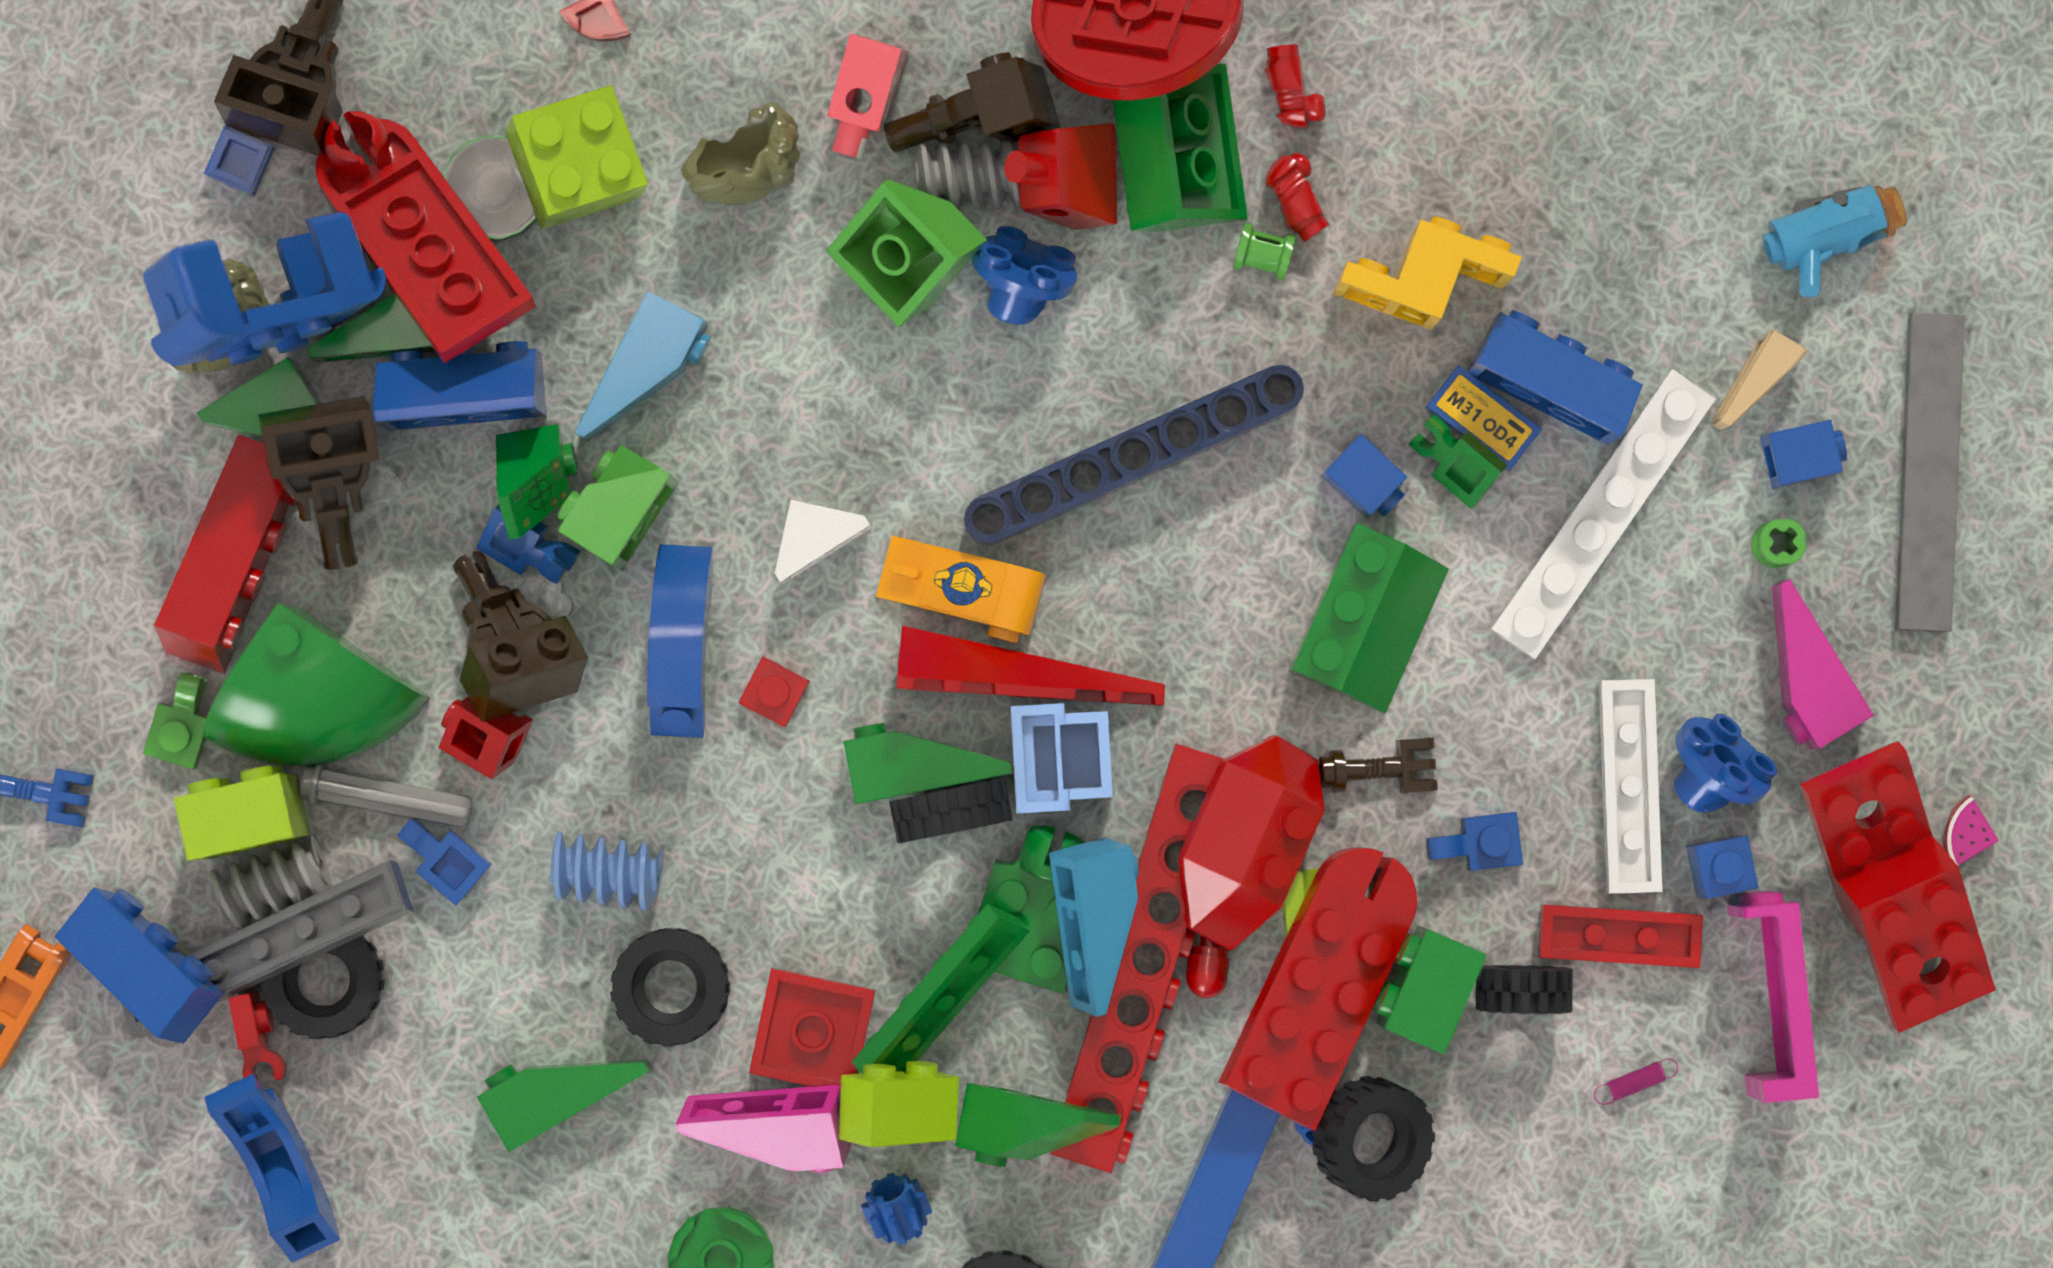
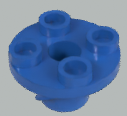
(1023, 274)
(1719, 765)

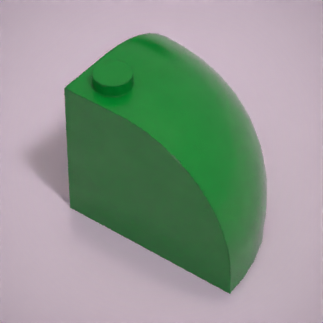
(307, 696)

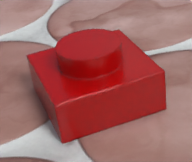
(774, 692)

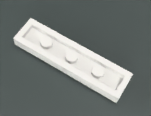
(1630, 786)

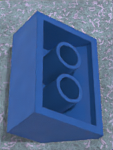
(1556, 377)
(462, 391)

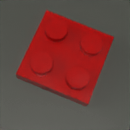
(810, 1029)

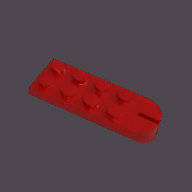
(419, 234)
(1323, 985)

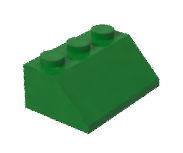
(1181, 156)
(1369, 618)

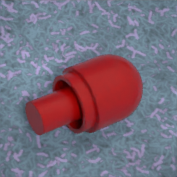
(1207, 969)

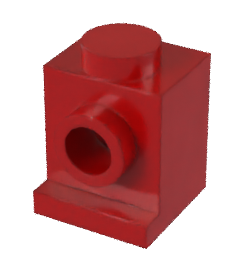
(484, 745)

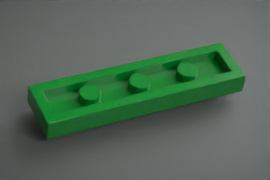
(944, 990)

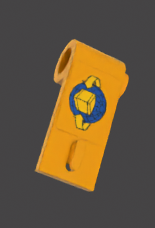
(962, 586)

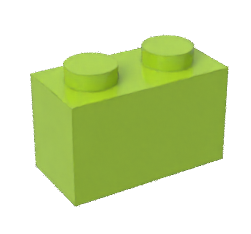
(898, 1106)

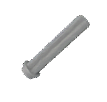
(384, 796)

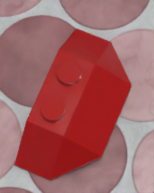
(1249, 840)

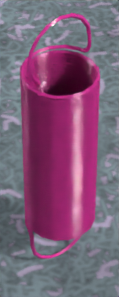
(1636, 1081)

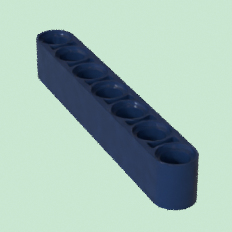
(1152, 436)

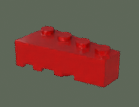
(225, 561)

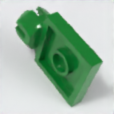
(1028, 893)

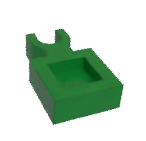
(1465, 465)

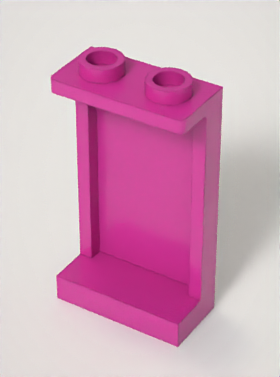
(1788, 999)

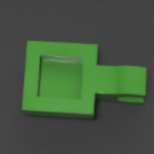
(178, 729)

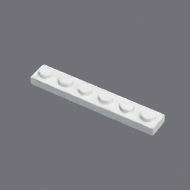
(1602, 514)

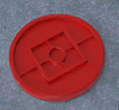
(1133, 44)

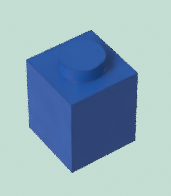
(1803, 453)
(1366, 478)
(1722, 866)

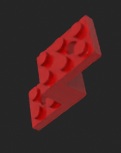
(1898, 886)

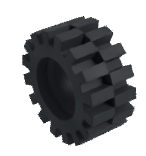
(1524, 989)

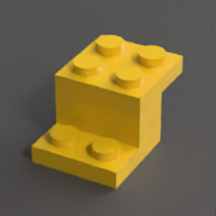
(1428, 272)

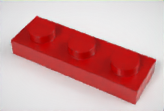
(1620, 936)

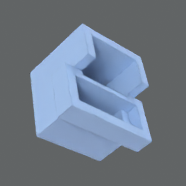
(1059, 757)

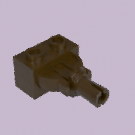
(287, 84)
(1003, 98)
(321, 456)
(513, 647)

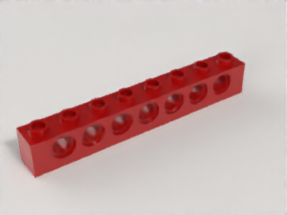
(1185, 772)

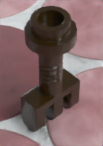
(1336, 770)

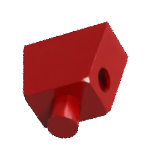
(1067, 175)

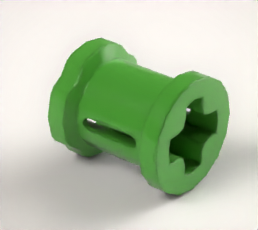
(1264, 251)
(1794, 544)

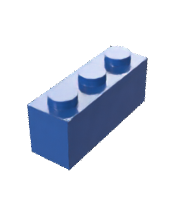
(140, 964)

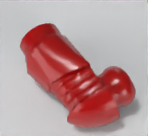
(1287, 82)
(1295, 195)

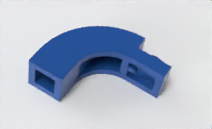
(679, 640)
(279, 1165)

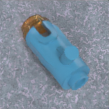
(1831, 227)

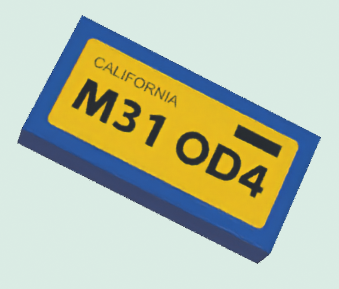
(1474, 408)

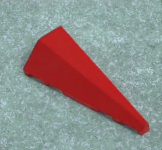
(964, 666)

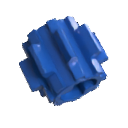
(896, 1208)

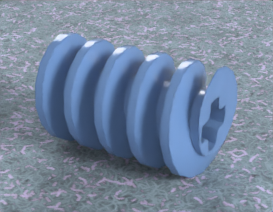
(605, 872)

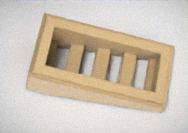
(1766, 366)

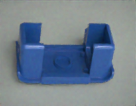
(203, 319)

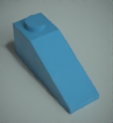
(648, 358)
(1095, 911)

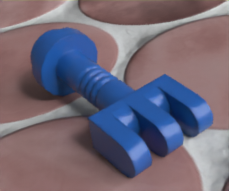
(54, 794)

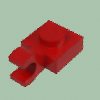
(251, 1024)

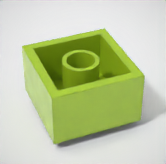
(576, 157)
(241, 816)

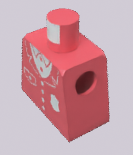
(868, 67)

